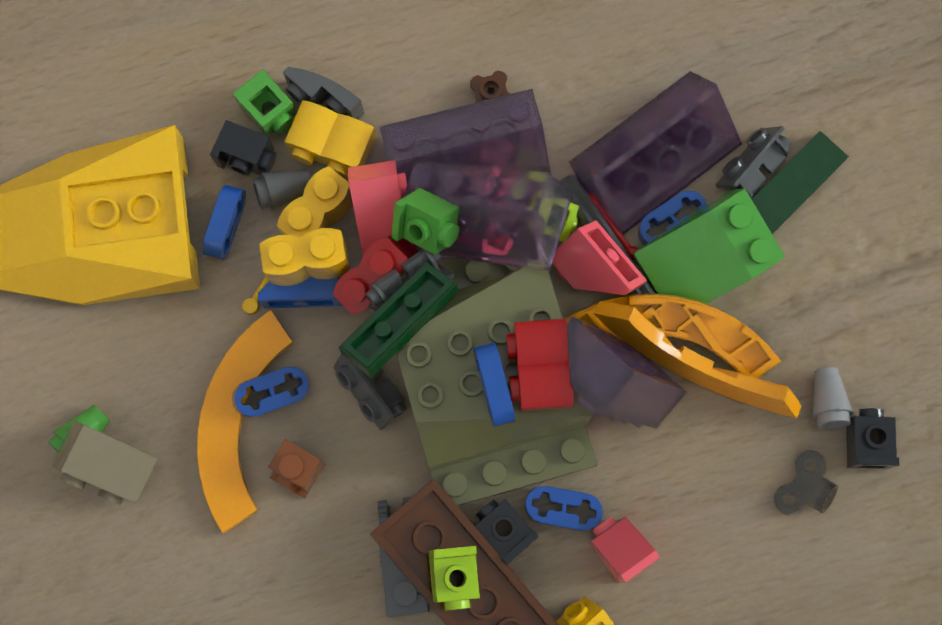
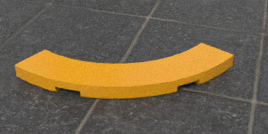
(697, 323)
(650, 341)
(221, 423)

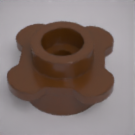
(482, 84)

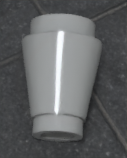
(830, 400)

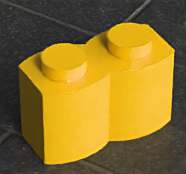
(329, 138)
(323, 203)
(294, 259)

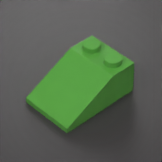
(710, 250)

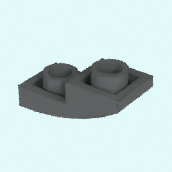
(317, 88)

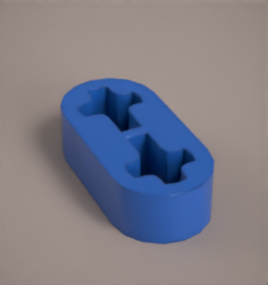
(668, 212)
(224, 222)
(494, 384)
(273, 400)
(564, 498)

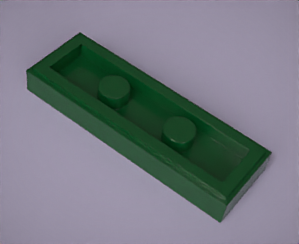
(798, 180)
(398, 319)

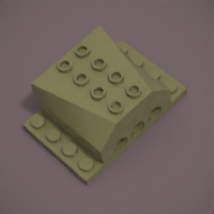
(448, 400)

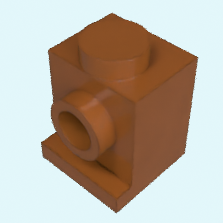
(295, 468)

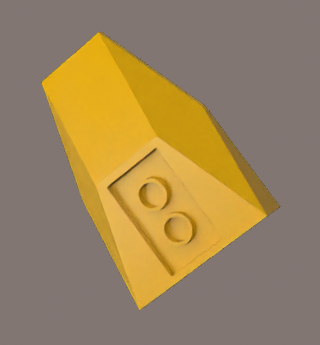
(100, 223)

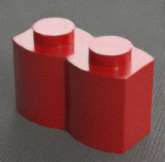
(376, 262)
(540, 365)

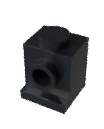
(243, 150)
(860, 448)
(520, 536)

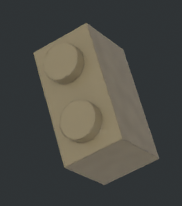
(105, 463)

